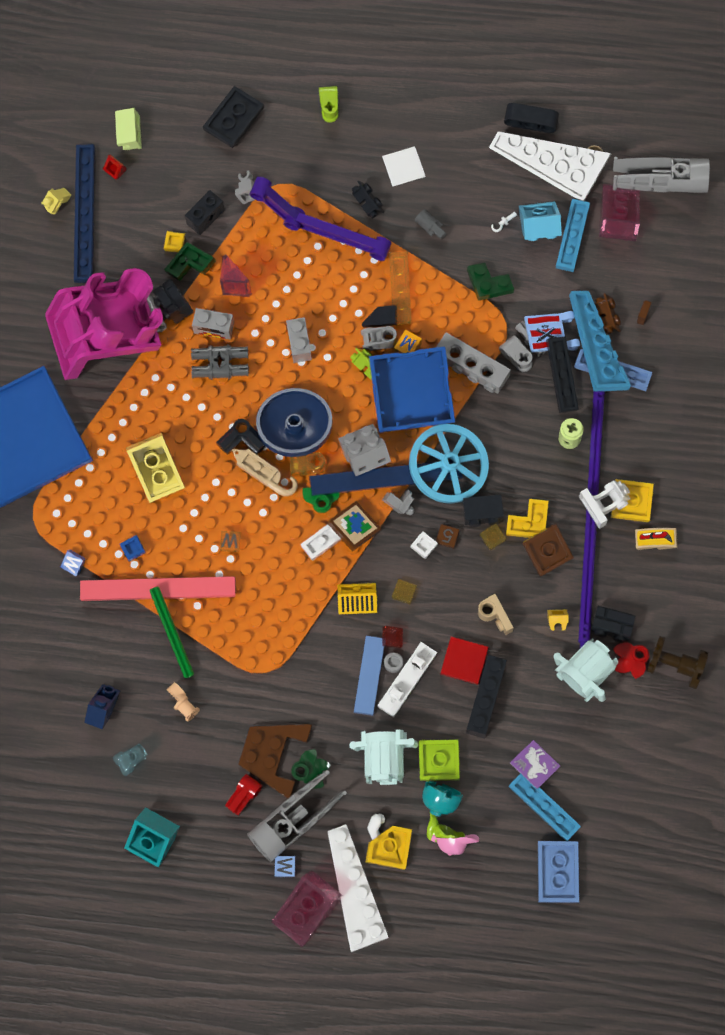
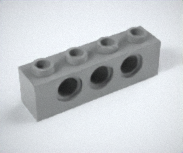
(483, 363)

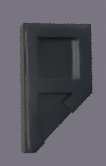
(381, 317)

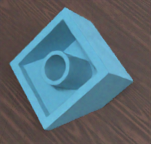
(540, 221)

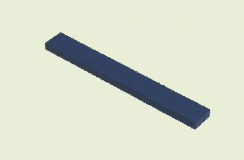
(84, 212)
(372, 479)

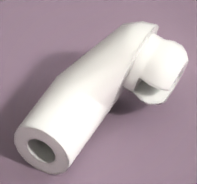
(374, 825)

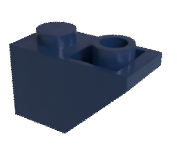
(101, 706)

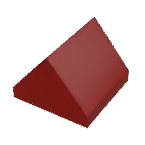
(114, 167)

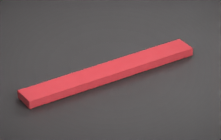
(170, 588)

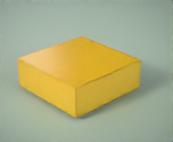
(174, 241)

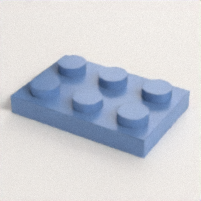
(558, 872)

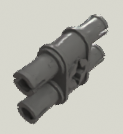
(213, 354)

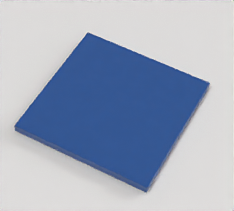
(35, 436)

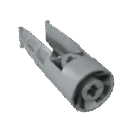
(662, 174)
(268, 839)

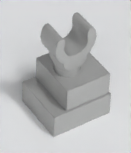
(244, 189)

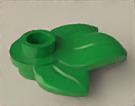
(314, 500)

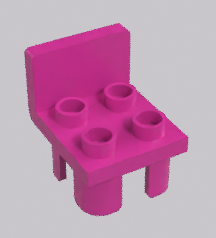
(103, 320)

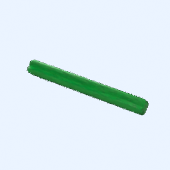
(171, 632)

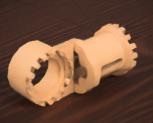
(183, 704)

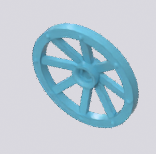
(444, 464)

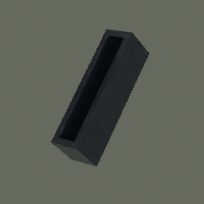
(486, 696)

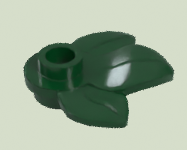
(312, 765)

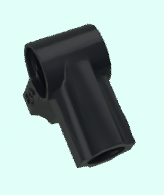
(233, 438)

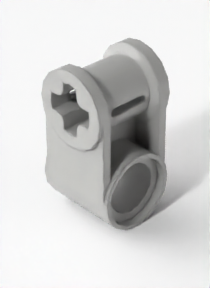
(377, 338)
(514, 352)

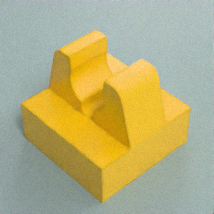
(557, 616)

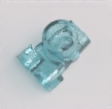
(128, 761)

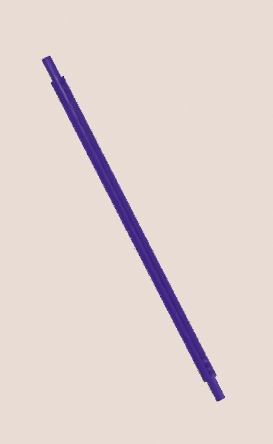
(590, 527)

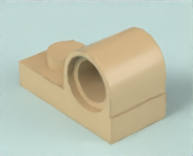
(503, 622)

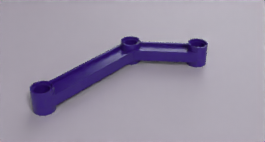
(295, 218)

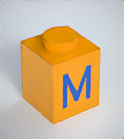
(408, 343)

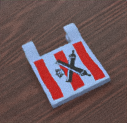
(547, 326)

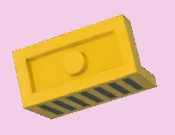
(357, 598)

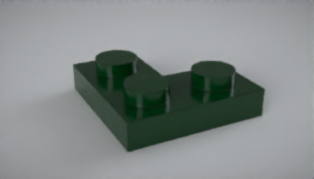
(189, 257)
(488, 287)

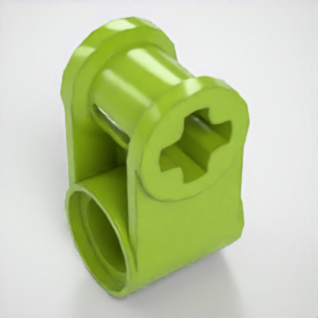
(329, 103)

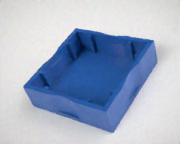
(411, 389)

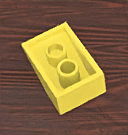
(155, 467)

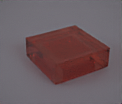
(392, 637)

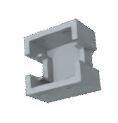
(364, 449)

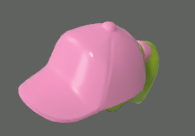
(447, 839)

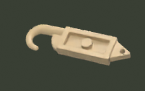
(262, 471)

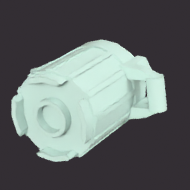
(586, 669)
(384, 755)

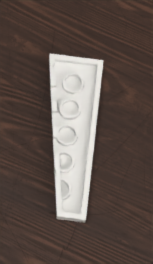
(358, 904)

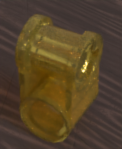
(306, 464)

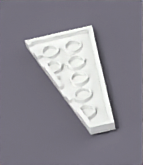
(562, 165)

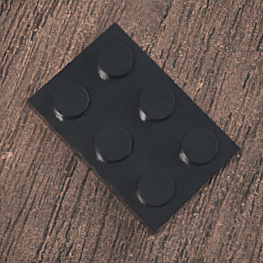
(233, 117)

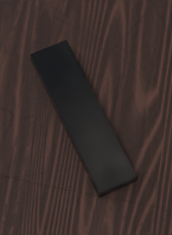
(562, 374)

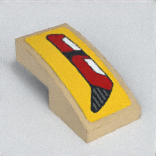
(656, 538)

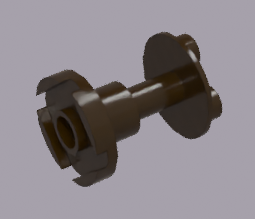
(685, 664)

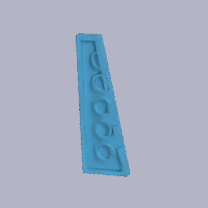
(600, 358)

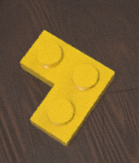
(529, 525)

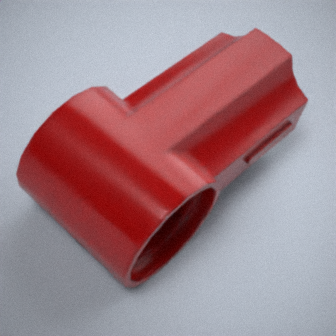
(246, 790)

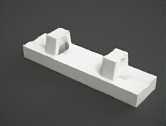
(407, 680)

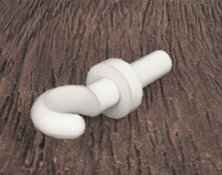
(504, 221)

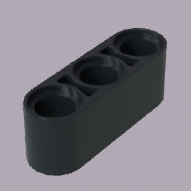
(531, 118)

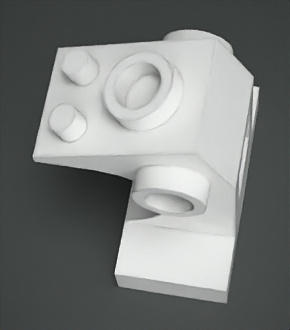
(618, 493)

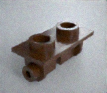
(611, 320)

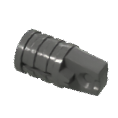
(430, 224)

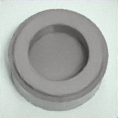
(393, 662)

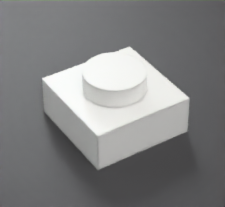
(424, 545)

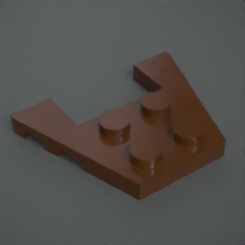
(264, 751)

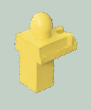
(54, 199)

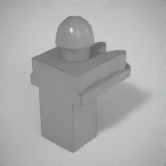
(400, 505)

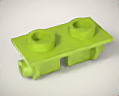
(361, 360)

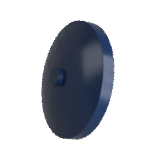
(294, 422)

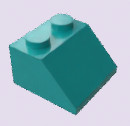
(151, 837)

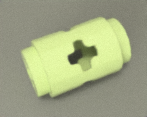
(570, 433)

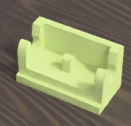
(128, 129)

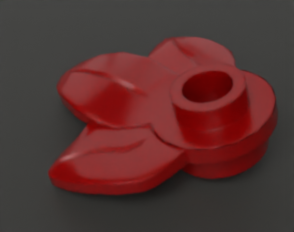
(629, 661)

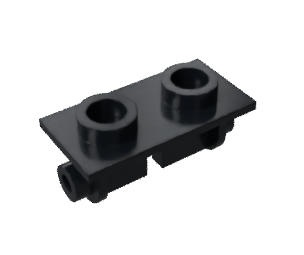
(372, 204)

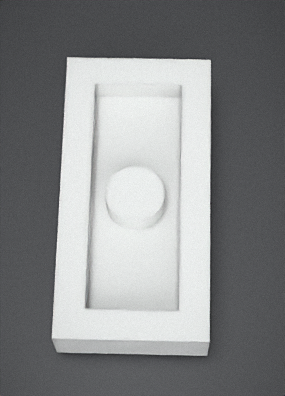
(320, 542)

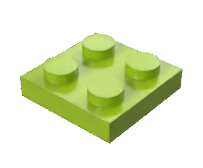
(439, 760)

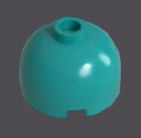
(441, 798)

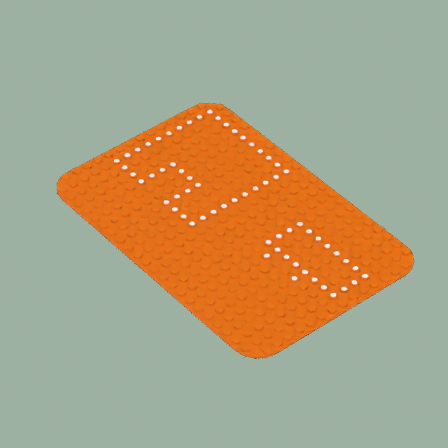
(275, 579)

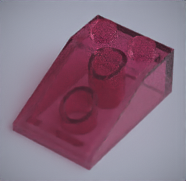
(619, 213)
(306, 908)

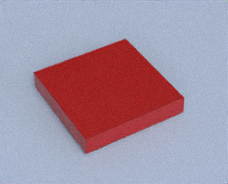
(464, 660)

